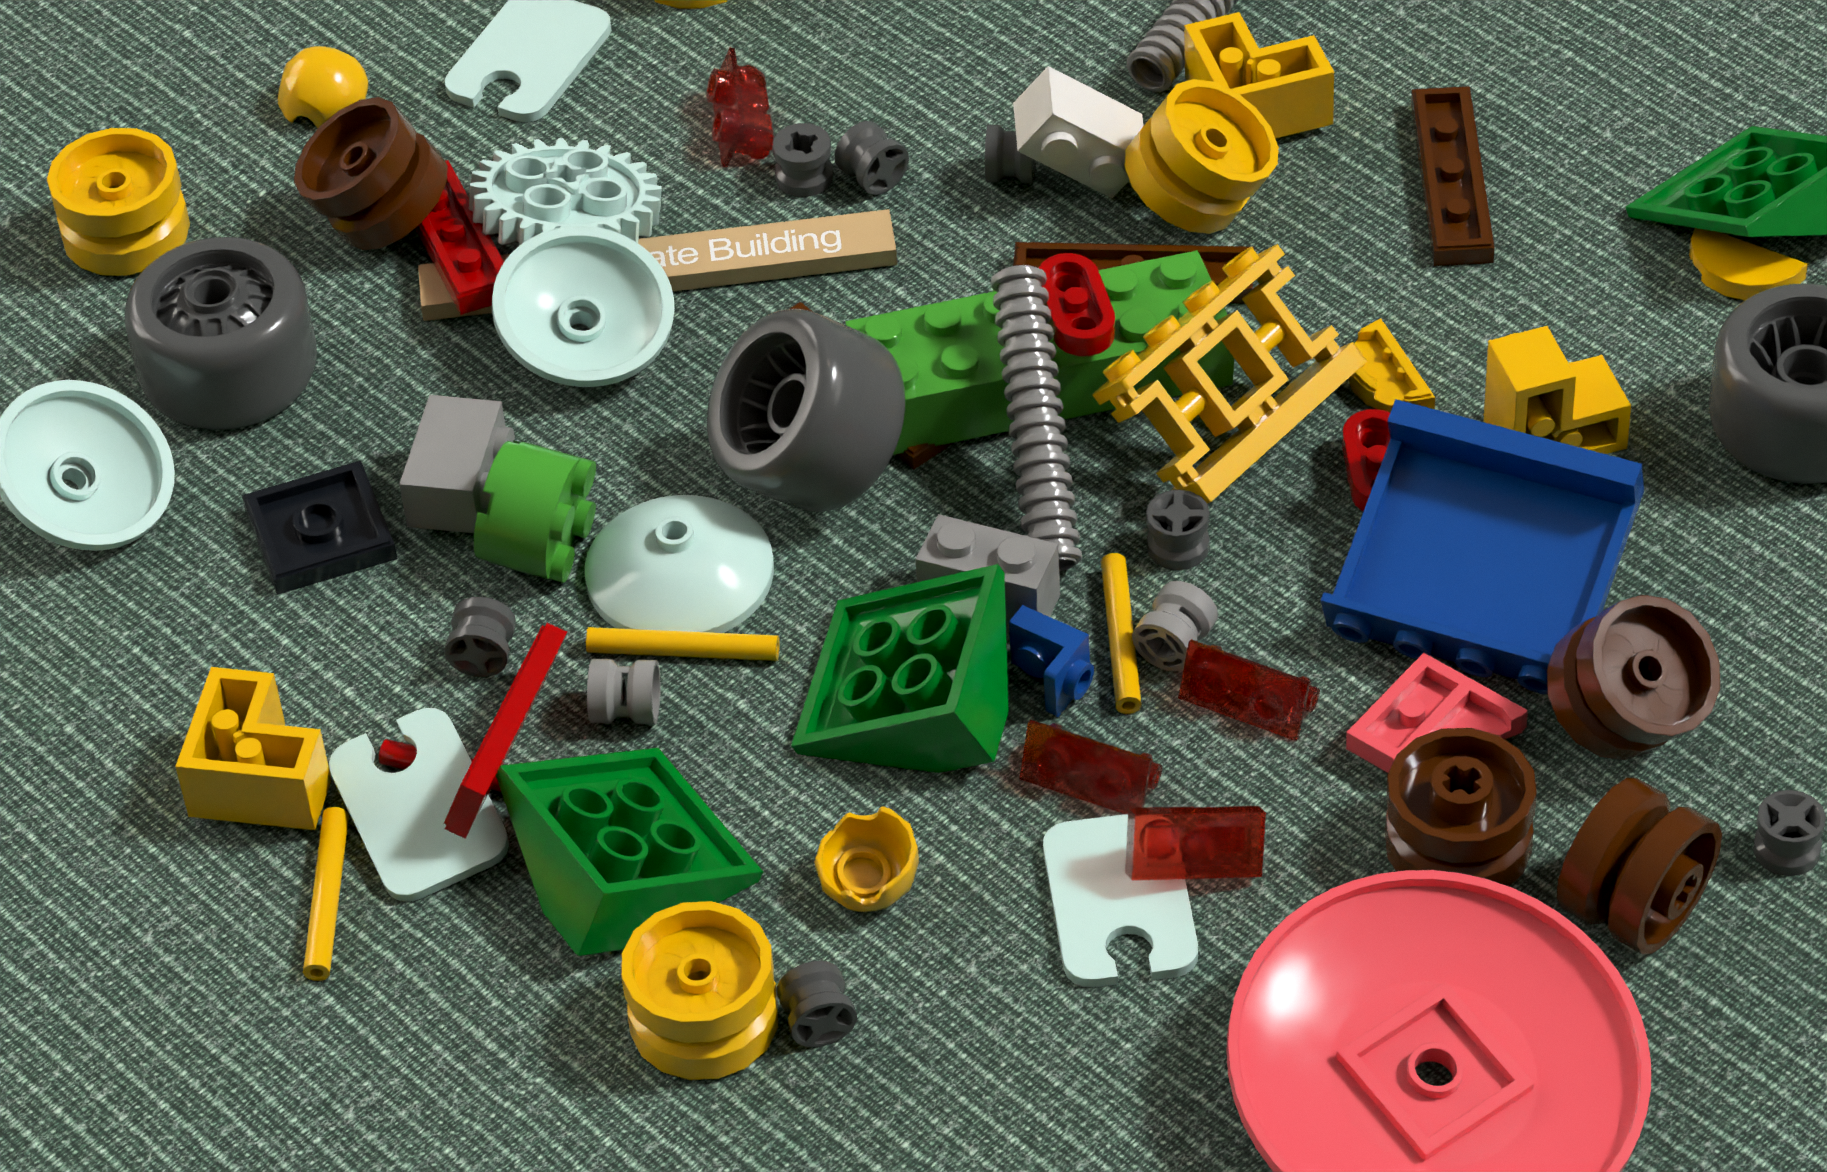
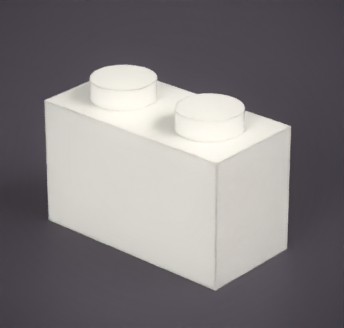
(1076, 130)

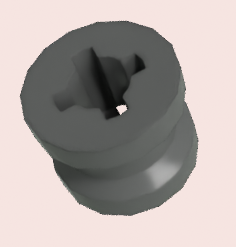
(871, 157)
(802, 159)
(1004, 159)
(1178, 529)
(480, 636)
(1782, 819)
(816, 1004)

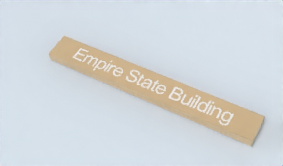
(737, 255)

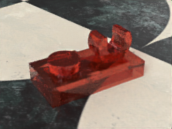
(1195, 842)

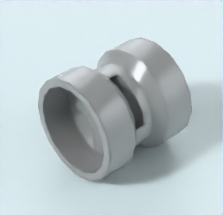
(1177, 616)
(615, 696)

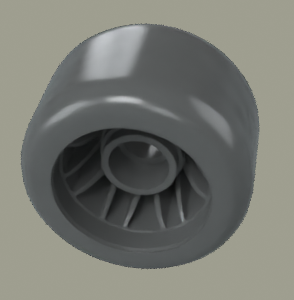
(221, 333)
(1773, 383)
(806, 410)

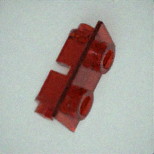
(740, 110)
(1246, 690)
(1087, 768)

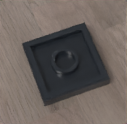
(319, 527)

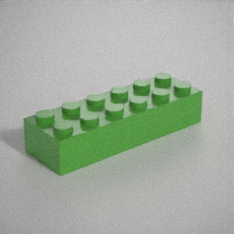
(955, 366)

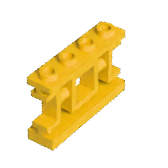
(1256, 414)

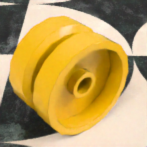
(1201, 156)
(118, 200)
(700, 990)

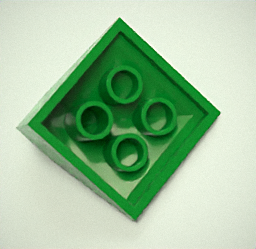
(1748, 187)
(913, 676)
(617, 843)

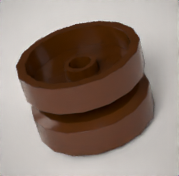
(370, 173)
(1633, 677)
(1461, 806)
(1639, 865)

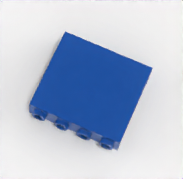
(1483, 544)

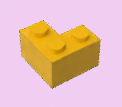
(1284, 81)
(1546, 396)
(244, 759)

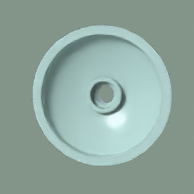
(588, 280)
(98, 443)
(679, 566)

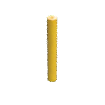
(1120, 633)
(682, 644)
(326, 894)

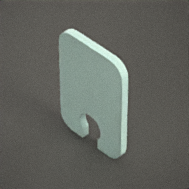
(535, 45)
(405, 810)
(1100, 902)

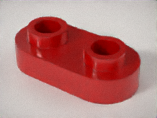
(1078, 305)
(1363, 449)

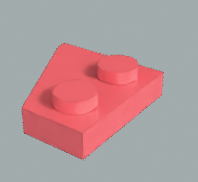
(1426, 700)

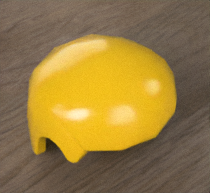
(320, 84)
(868, 860)

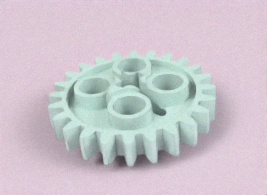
(563, 188)

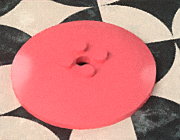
(1450, 974)

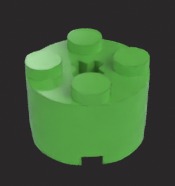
(535, 510)

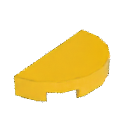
(1739, 267)
(1387, 372)

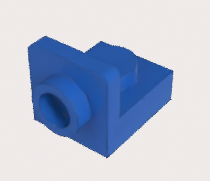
(1051, 652)

